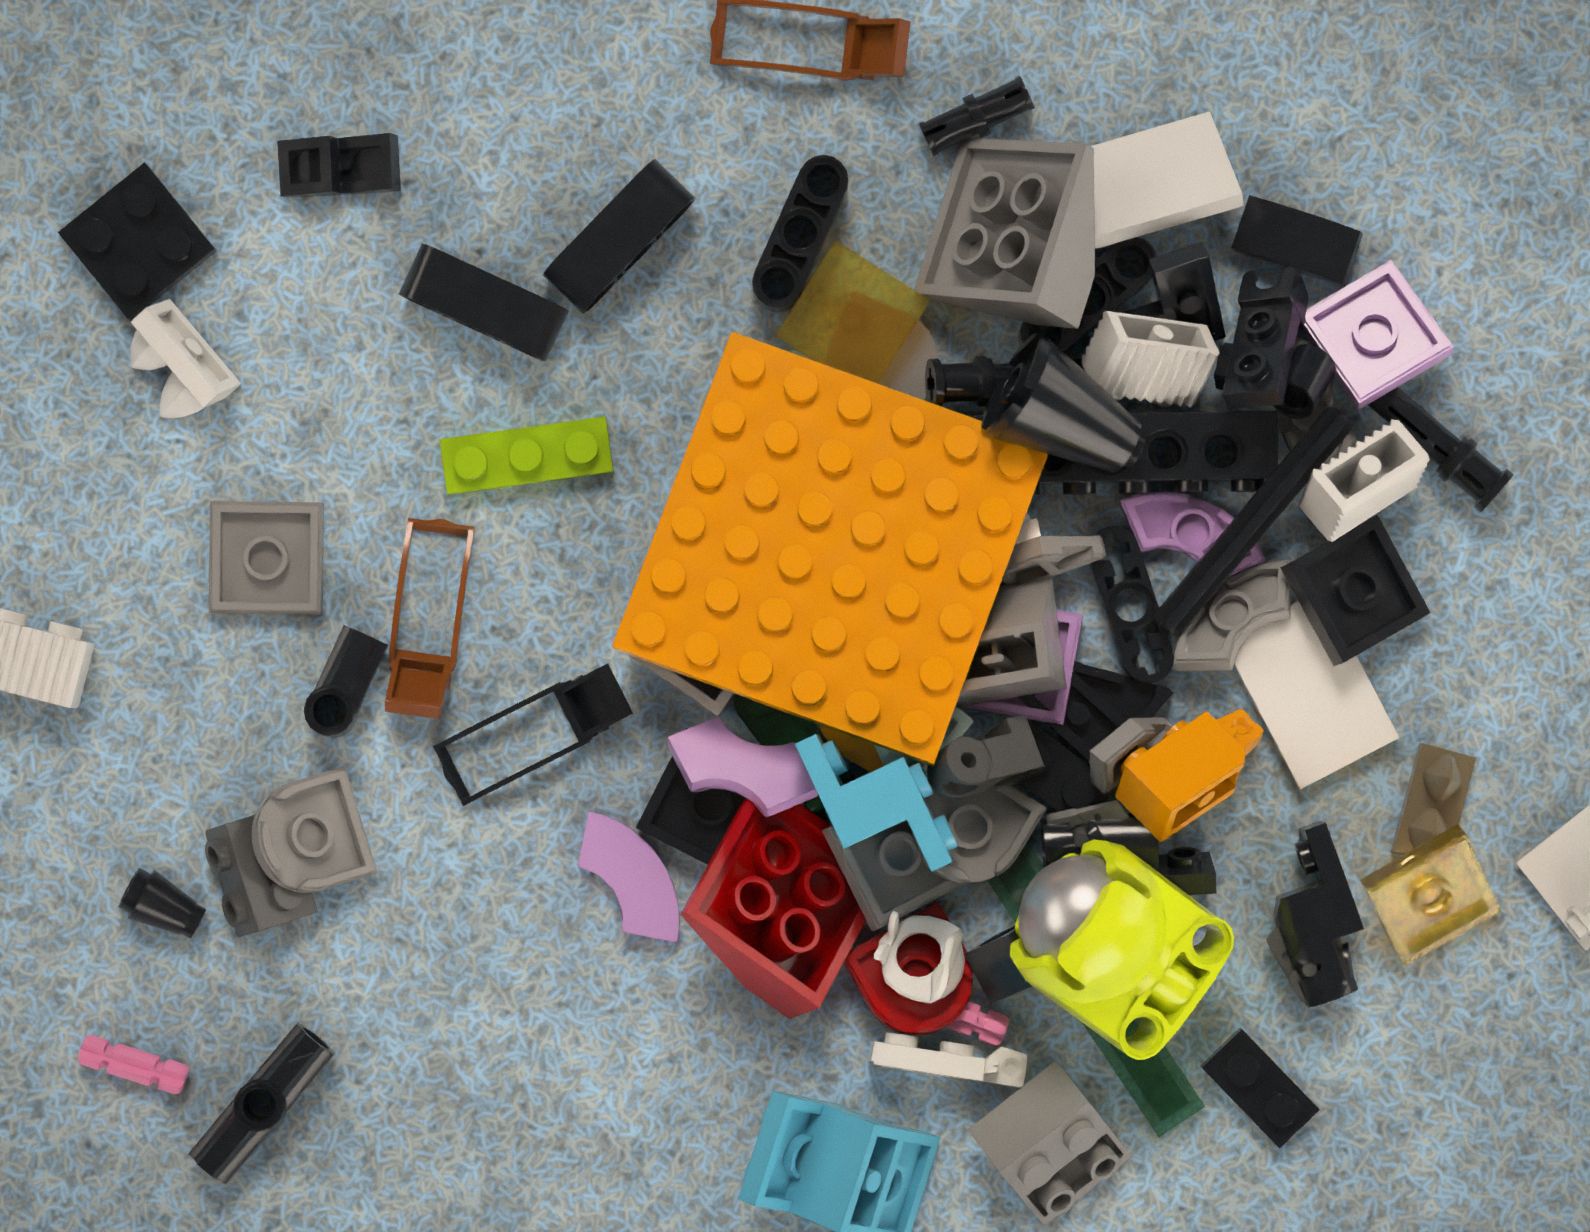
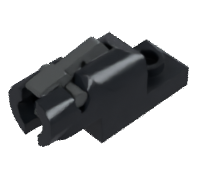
(1109, 821)
(1313, 922)

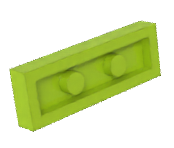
(526, 455)

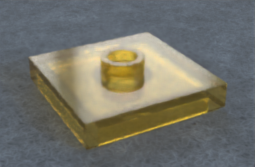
(852, 315)
(1430, 895)

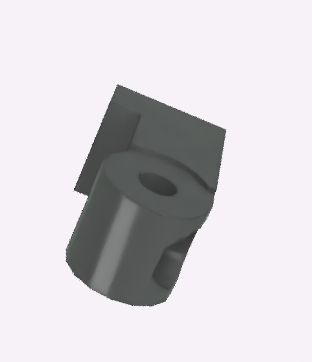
(976, 766)

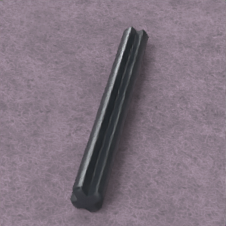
(1253, 521)

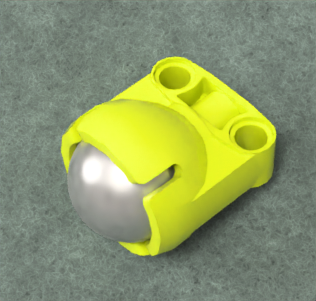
(1117, 945)

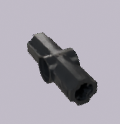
(240, 1131)

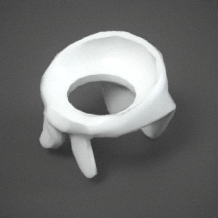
(945, 975)

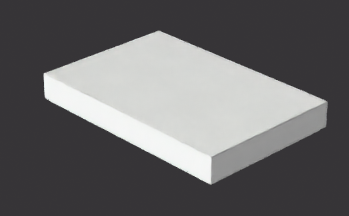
(1161, 179)
(1310, 708)

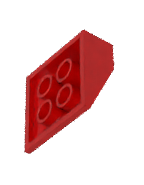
(777, 907)

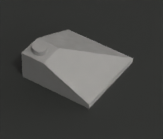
(1015, 232)

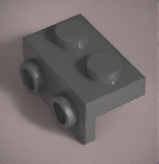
(250, 897)

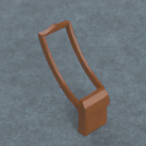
(870, 47)
(417, 678)

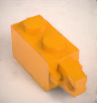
(1187, 771)

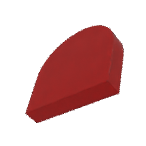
(916, 957)

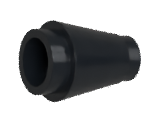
(160, 904)

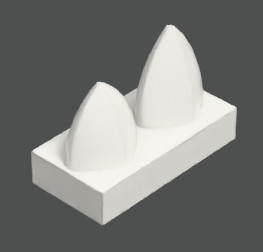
(197, 374)

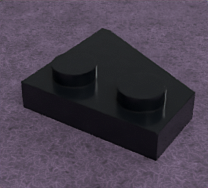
(1101, 704)

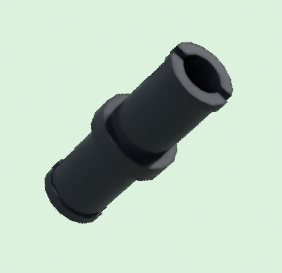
(976, 115)

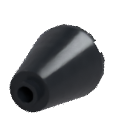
(1061, 411)

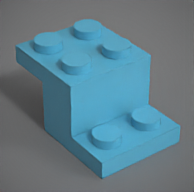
(877, 800)
(838, 1166)

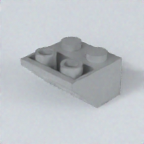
(1018, 646)
(1049, 1143)

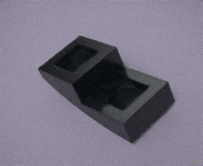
(339, 165)
(1297, 240)

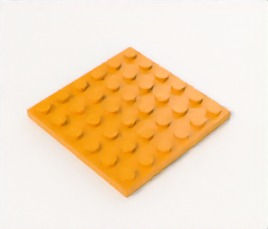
(830, 549)

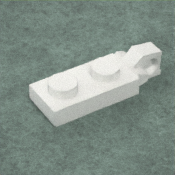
(953, 1060)

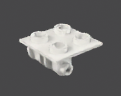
(1562, 874)

